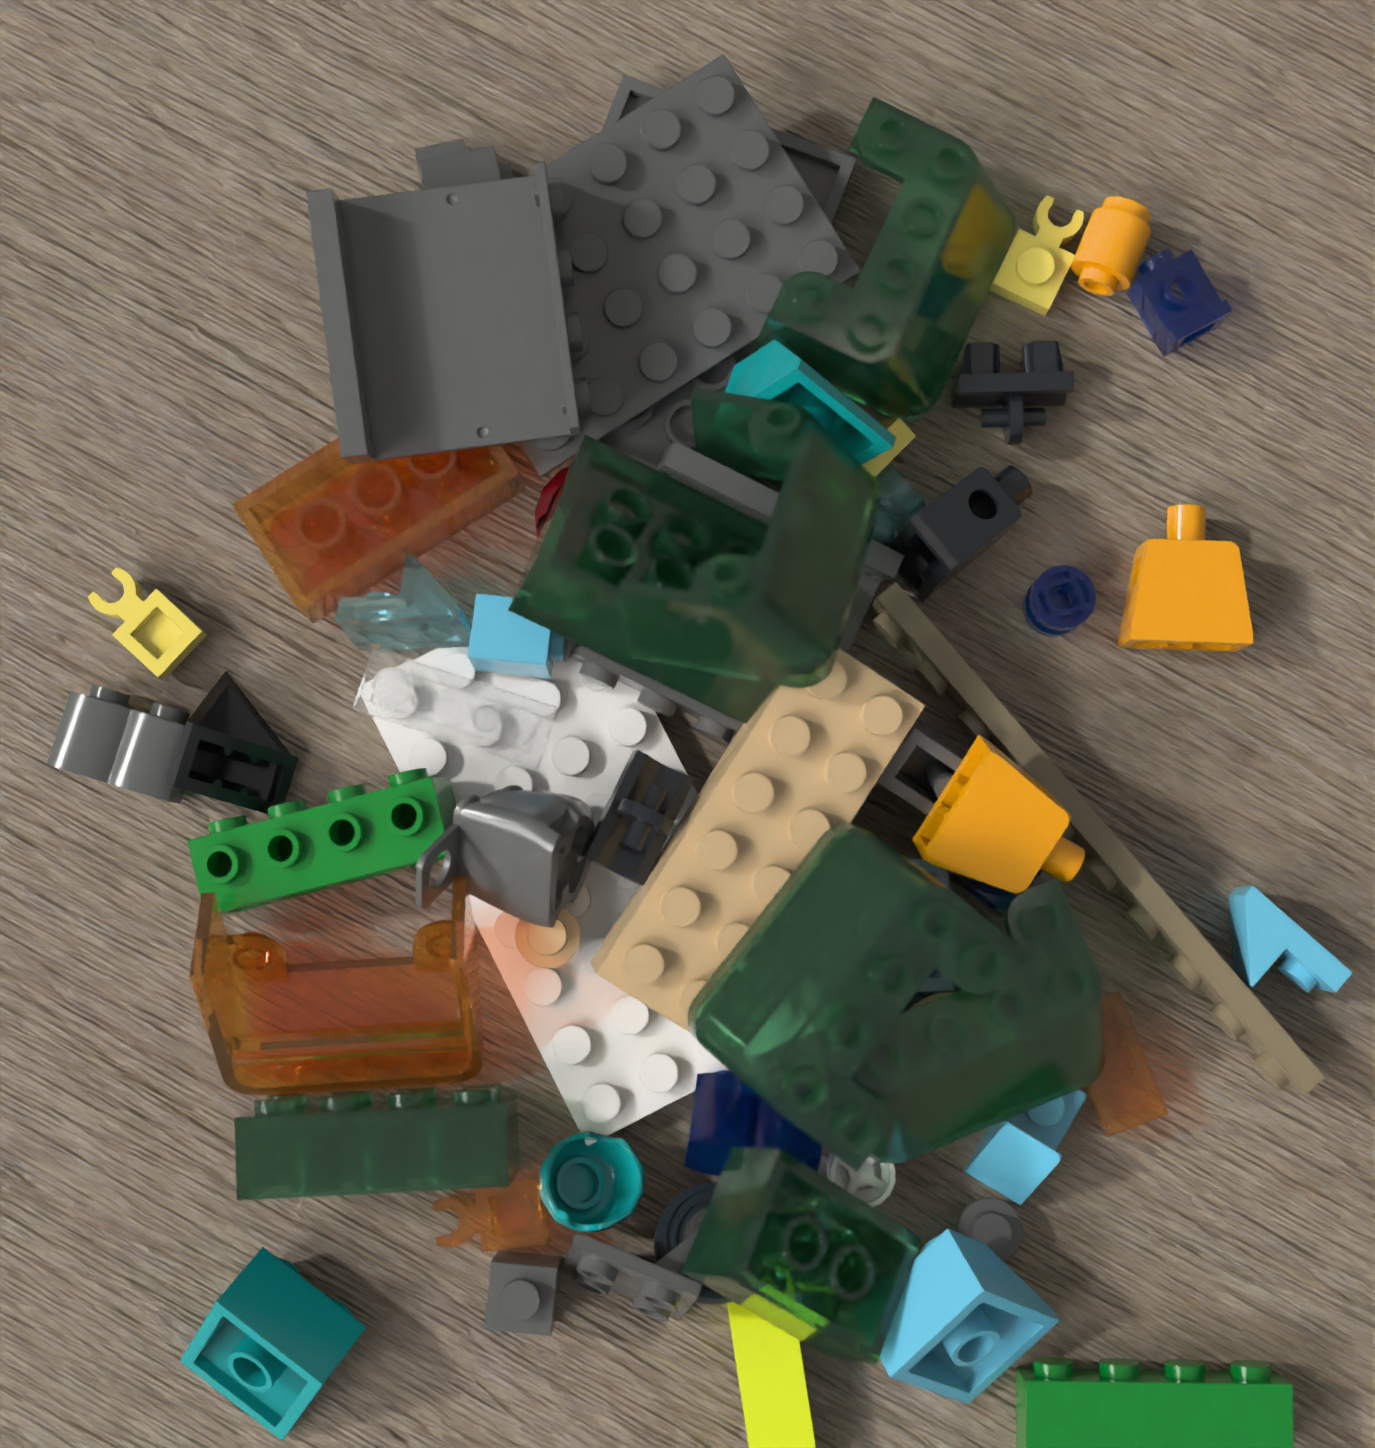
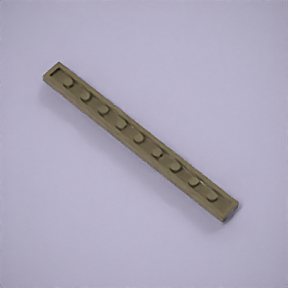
(1108, 859)

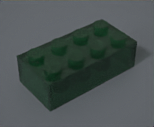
(377, 1145)

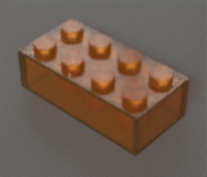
(348, 526)

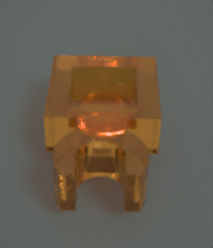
(501, 1215)

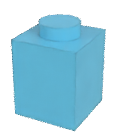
(511, 643)

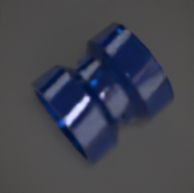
(1050, 611)

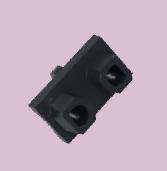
(1038, 384)
(638, 818)

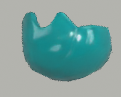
(591, 1184)

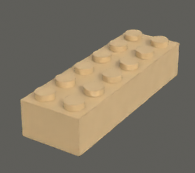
(770, 798)

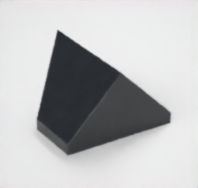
(232, 752)

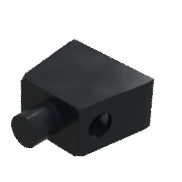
(959, 527)

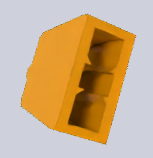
(1186, 591)
(998, 824)

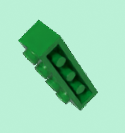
(323, 845)

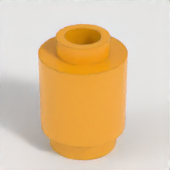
(1112, 246)

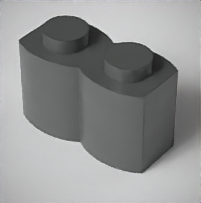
(118, 743)

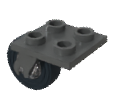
(658, 1287)

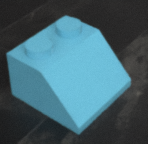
(962, 1319)

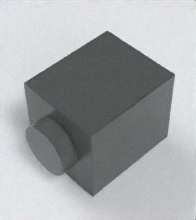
(523, 1293)

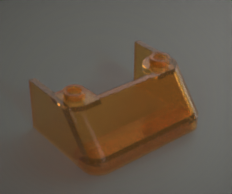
(340, 1020)

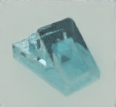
(415, 619)

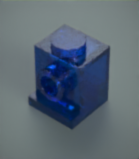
(1174, 320)

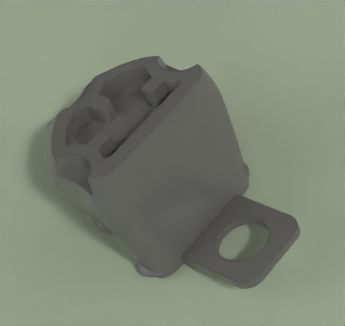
(515, 851)

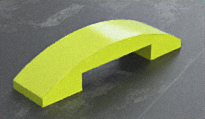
(770, 1383)

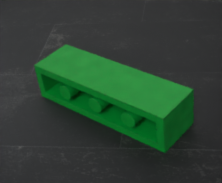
(1152, 1406)

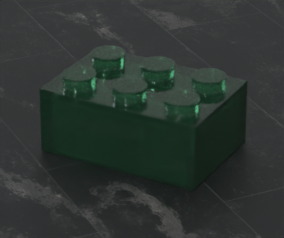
(803, 1254)

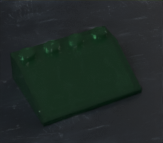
(636, 526)

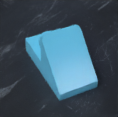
(1265, 932)
(1022, 1149)

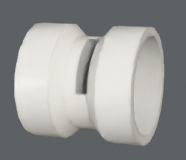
(870, 1183)

